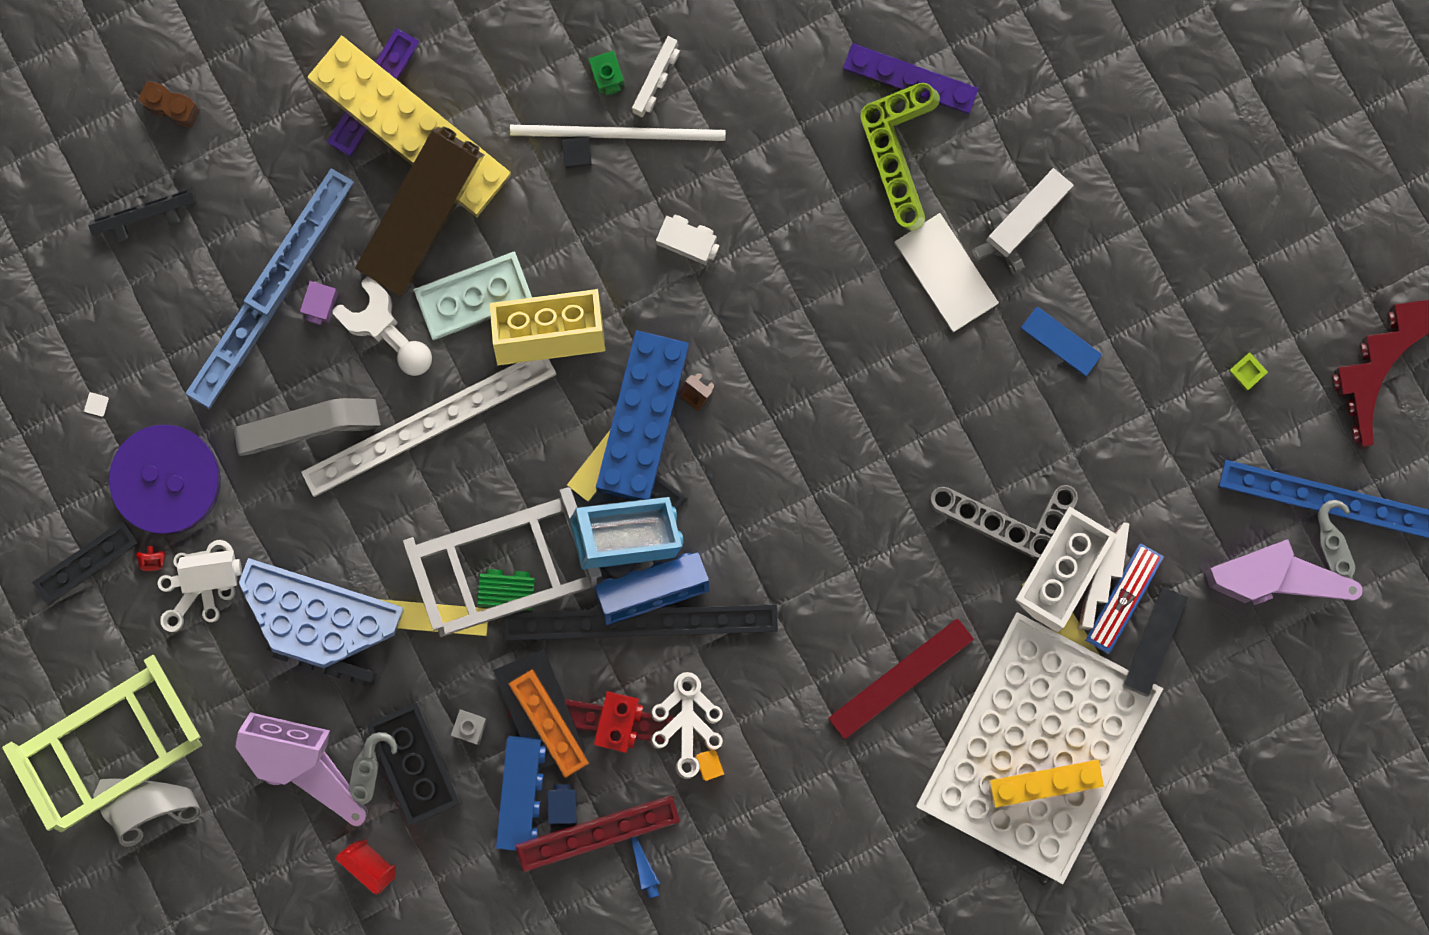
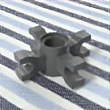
(1013, 261)

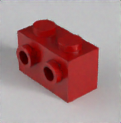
(618, 721)

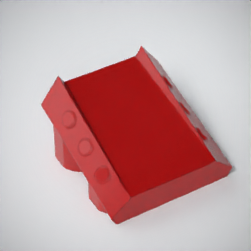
(367, 866)

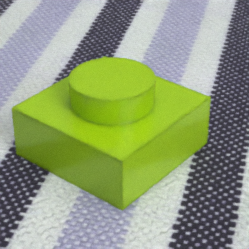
(1248, 371)

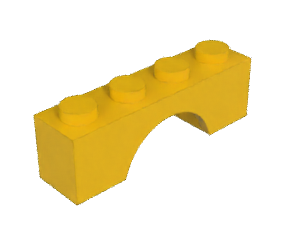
(1046, 783)

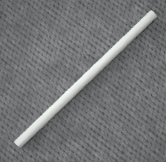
(617, 132)

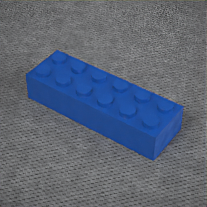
(642, 416)

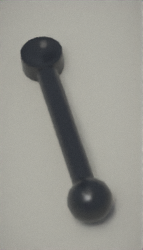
(1043, 879)

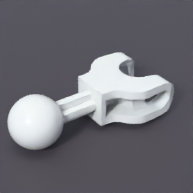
(377, 321)

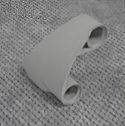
(145, 803)

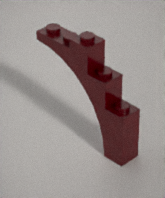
(1380, 351)

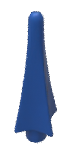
(647, 877)

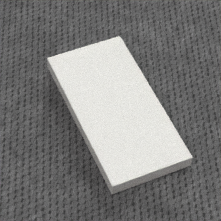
(946, 273)

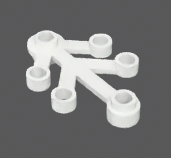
(187, 599)
(687, 721)

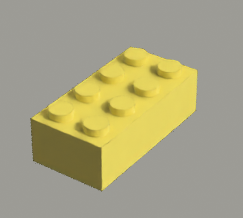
(547, 327)

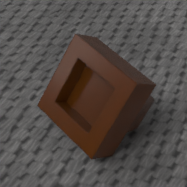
(695, 392)

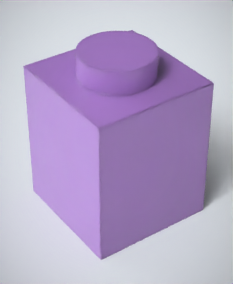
(319, 303)

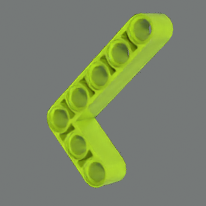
(893, 150)

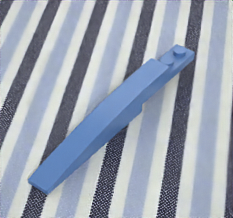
(270, 289)

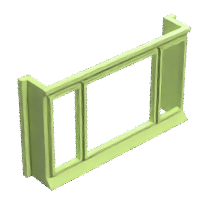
(31, 782)

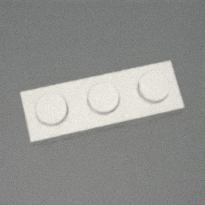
(656, 77)

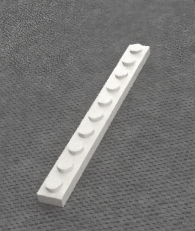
(426, 424)

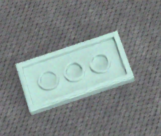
(466, 296)

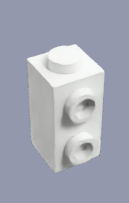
(687, 240)
(208, 572)

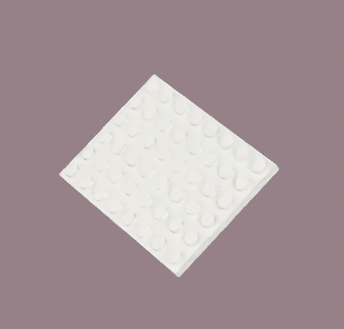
(1032, 712)

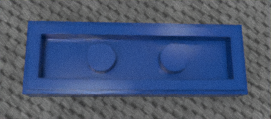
(1061, 341)

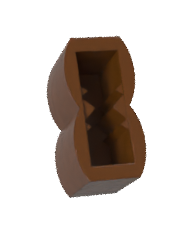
(163, 103)

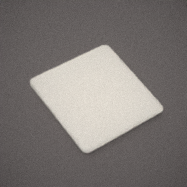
(96, 404)

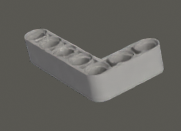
(305, 423)
(1006, 523)

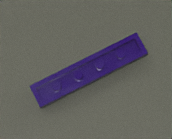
(393, 60)
(902, 75)

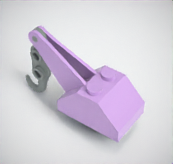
(1278, 571)
(296, 753)

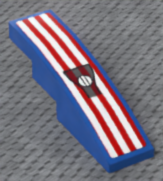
(1124, 598)

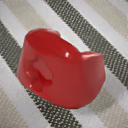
(150, 561)

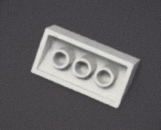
(1064, 569)

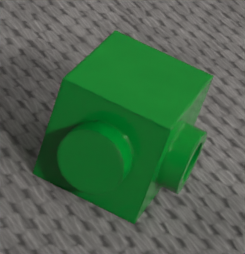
(607, 73)

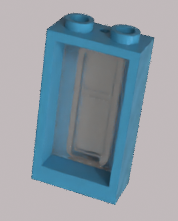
(626, 533)

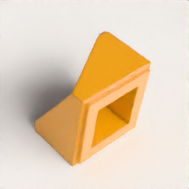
(709, 765)

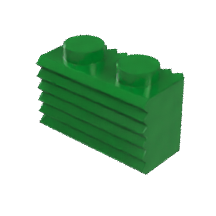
(500, 589)

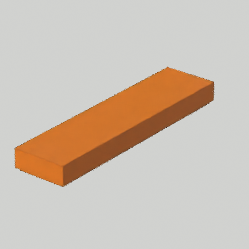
(548, 723)

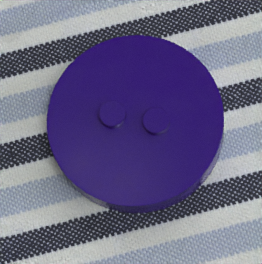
(164, 479)

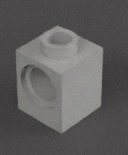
(469, 727)

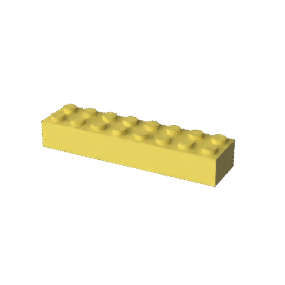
(396, 115)

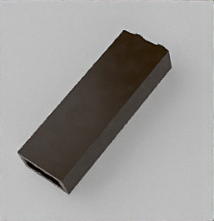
(420, 210)

